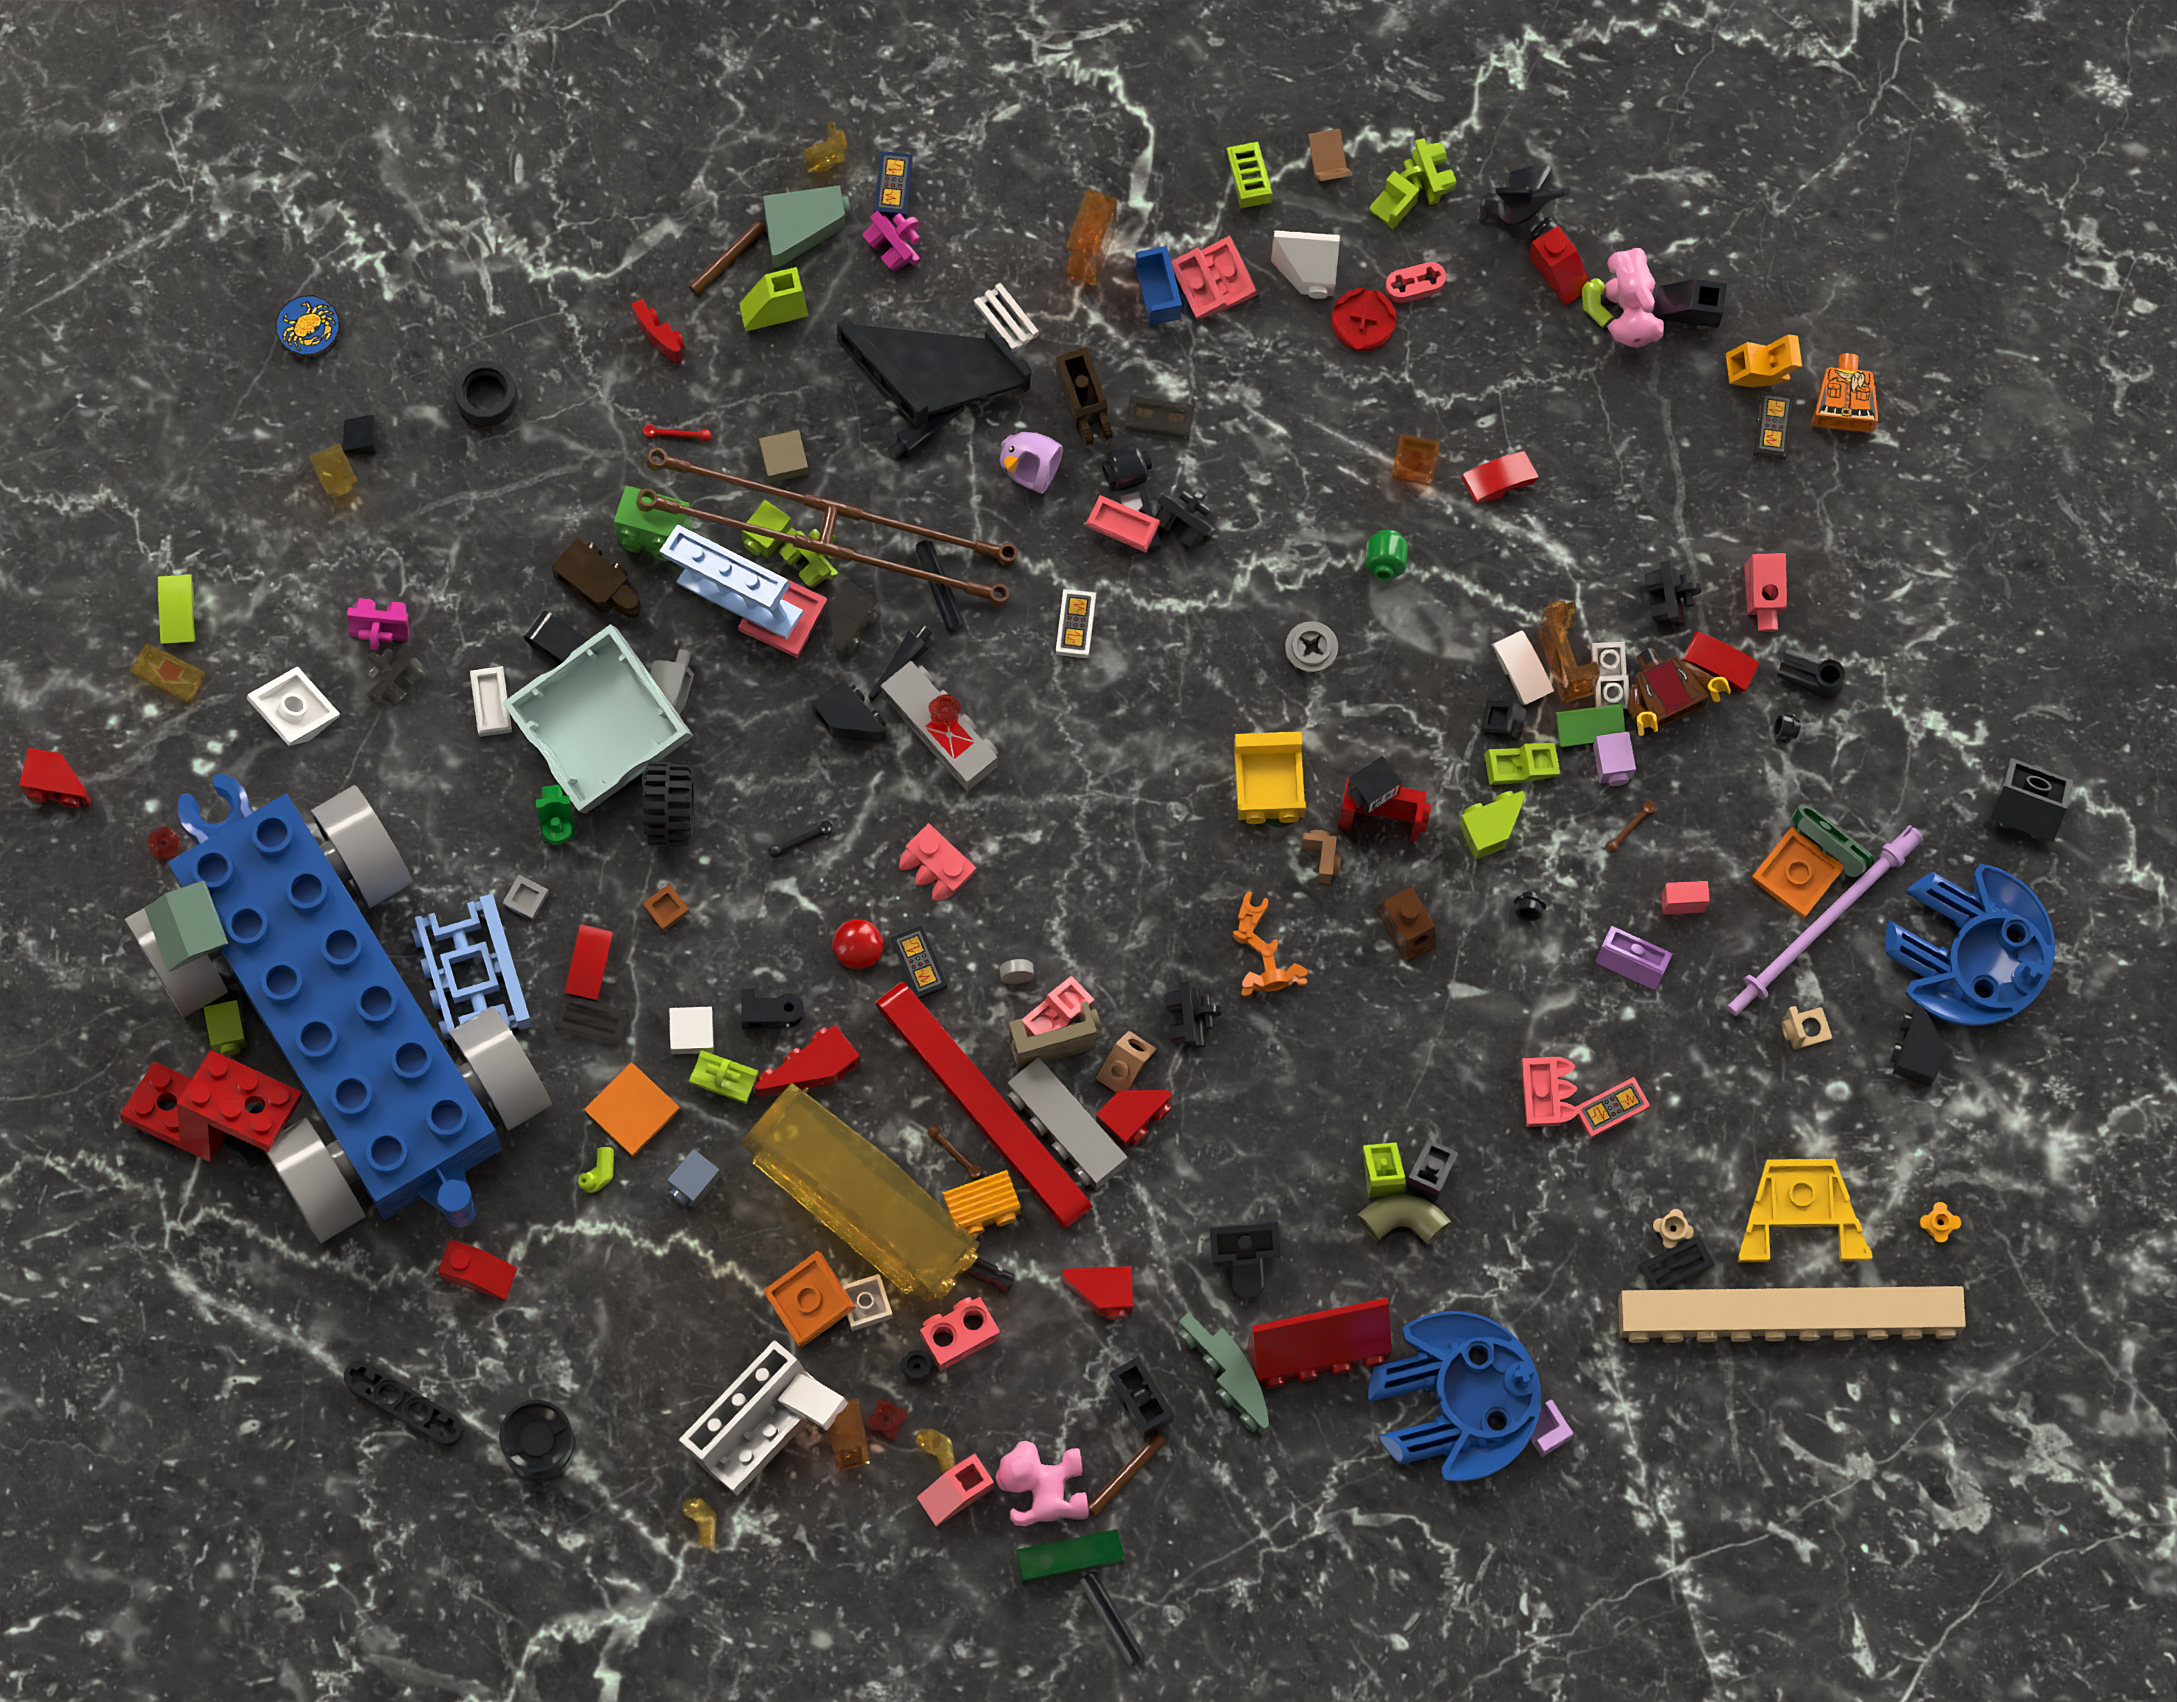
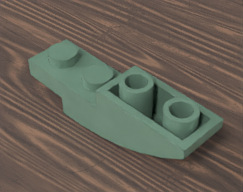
(1238, 1381)

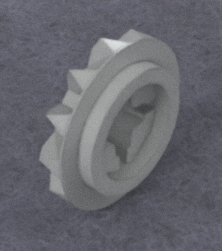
(1308, 633)

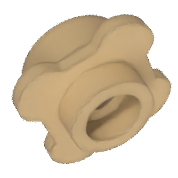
(1676, 1219)

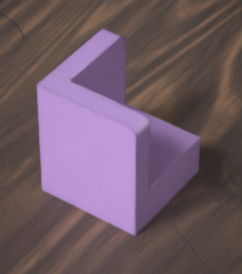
(1550, 1430)

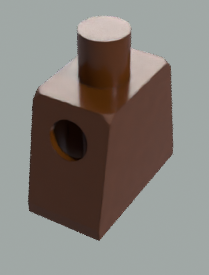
(1406, 922)

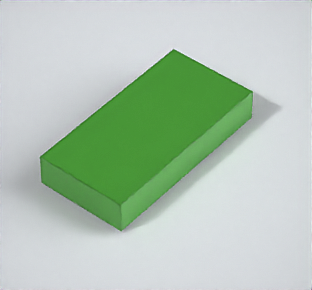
(1584, 725)

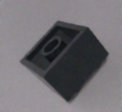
(2032, 800)

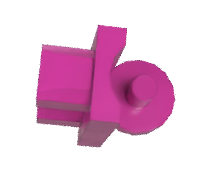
(884, 230)
(378, 625)

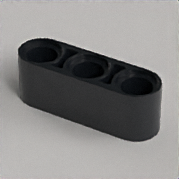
(553, 637)

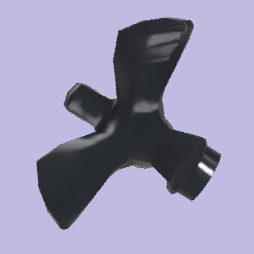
(1523, 200)

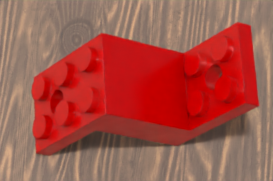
(211, 1106)

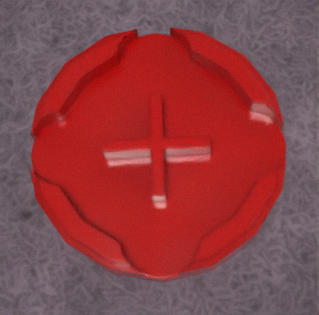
(1363, 319)

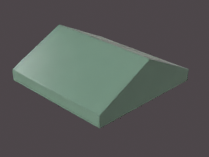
(185, 925)

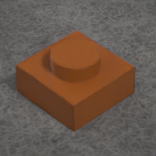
(666, 907)

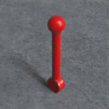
(650, 432)

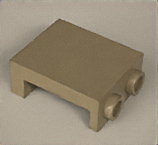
(1055, 1043)

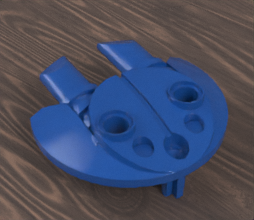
(1980, 951)
(1465, 1393)

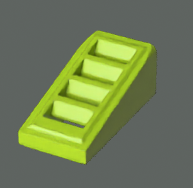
(1255, 196)

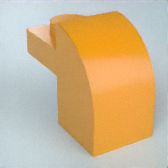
(1764, 365)

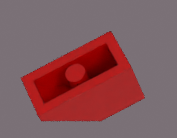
(1559, 265)
(477, 1270)
(1102, 1289)

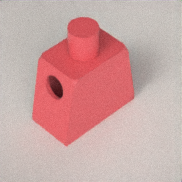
(1766, 575)

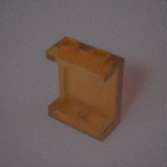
(1091, 236)
(1570, 680)

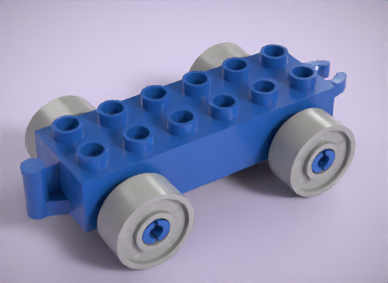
(342, 1012)

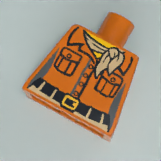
(1847, 398)

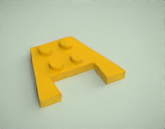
(1802, 1196)

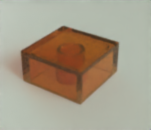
(1415, 459)

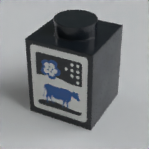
(1373, 785)

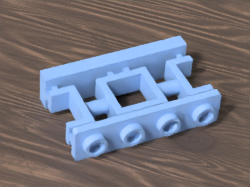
(496, 965)

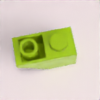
(774, 300)
(1490, 826)

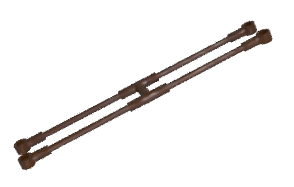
(823, 544)

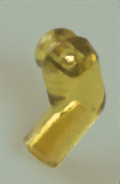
(705, 1517)

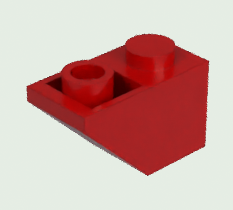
(50, 777)
(1132, 1112)

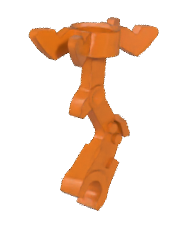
(1273, 978)

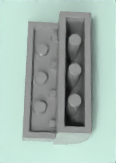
(747, 1421)

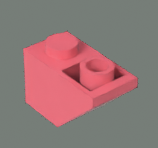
(956, 1490)

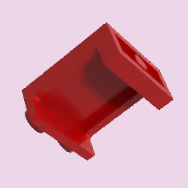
(1405, 806)

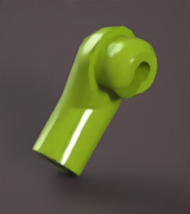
(1592, 302)

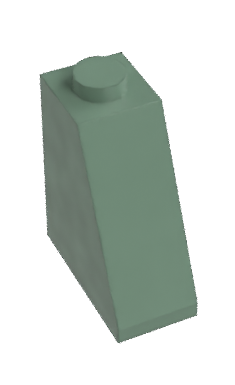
(803, 220)

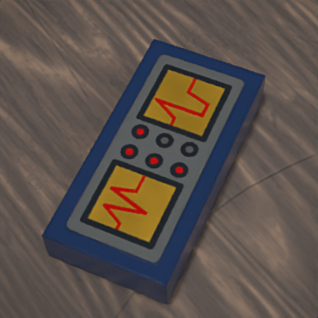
(893, 183)

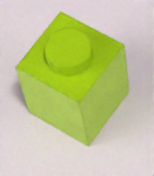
(770, 518)
(226, 1028)

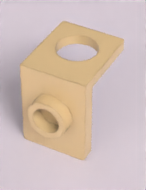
(1794, 1030)

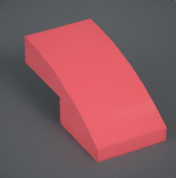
(1058, 1009)

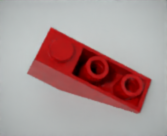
(816, 1065)

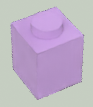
(1614, 758)

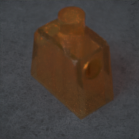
(849, 1435)

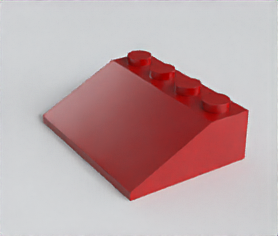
(1320, 1343)

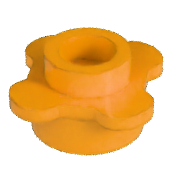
(1940, 1232)

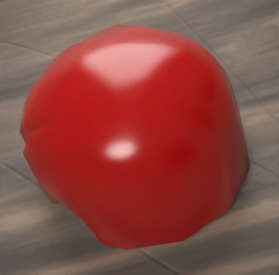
(857, 944)

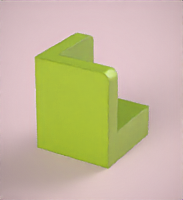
(1395, 200)

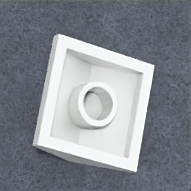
(293, 707)

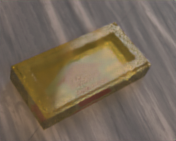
(168, 672)

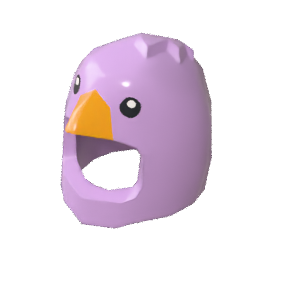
(1031, 459)

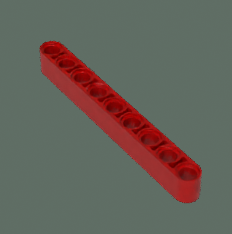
(983, 1105)

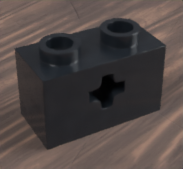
(1140, 1397)

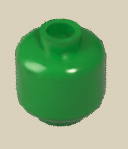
(1386, 555)

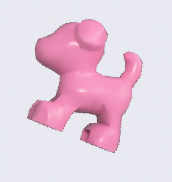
(1634, 294)
(1023, 1472)

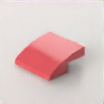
(1214, 278)

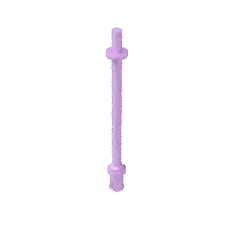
(1891, 856)

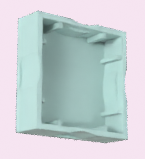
(598, 719)

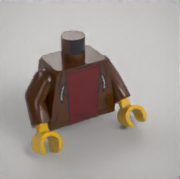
(1669, 691)

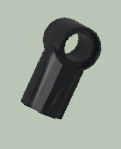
(1808, 672)

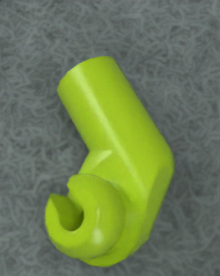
(601, 1174)

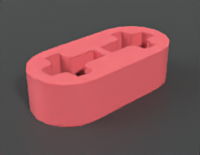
(1412, 276)

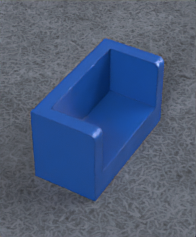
(1158, 285)

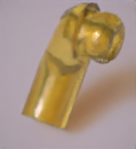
(938, 1445)

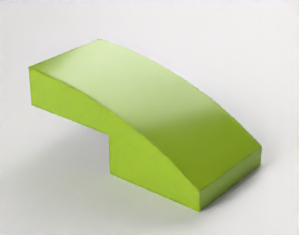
(176, 608)
(1522, 764)

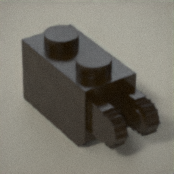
(1083, 393)
(596, 580)

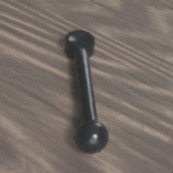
(825, 828)

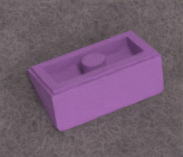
(1633, 958)

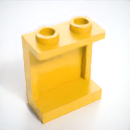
(1269, 777)

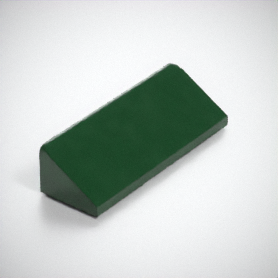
(1070, 1556)

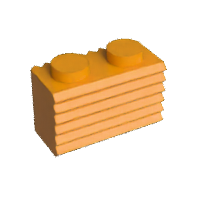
(983, 1203)

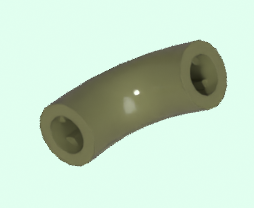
(1403, 1211)

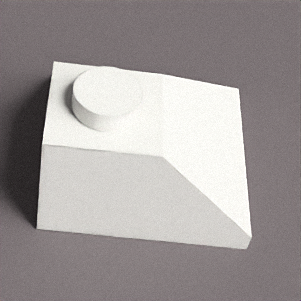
(1307, 261)

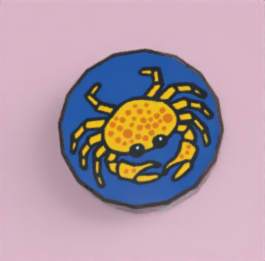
(308, 327)

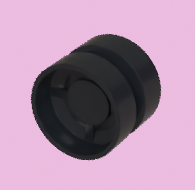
(537, 1441)

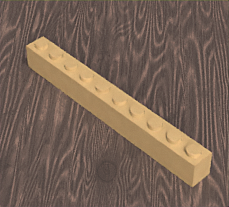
(1791, 1313)

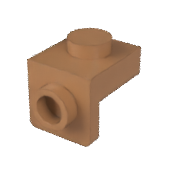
(1329, 861)

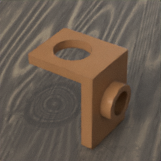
(1328, 155)
(1124, 1062)

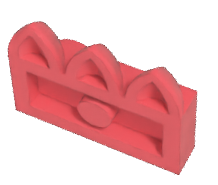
(938, 861)
(1544, 1090)

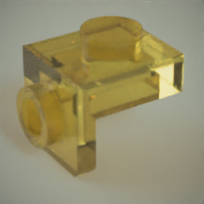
(826, 154)
(333, 470)

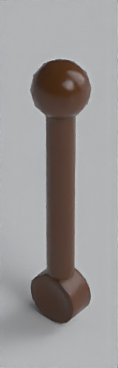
(1647, 809)
(974, 1171)

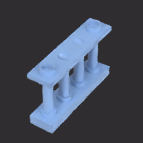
(732, 581)

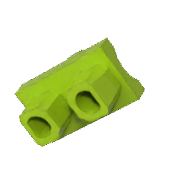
(1424, 171)
(819, 566)
(723, 1077)

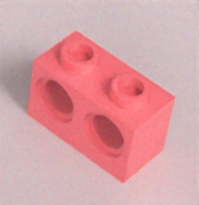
(964, 1341)

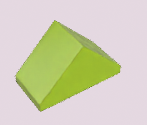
(1383, 1169)

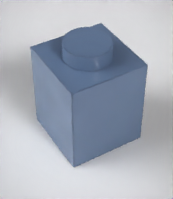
(693, 1179)

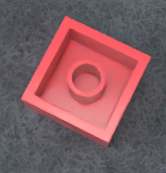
(1685, 897)

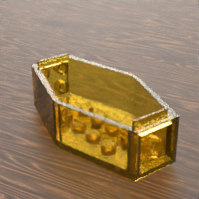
(860, 1195)

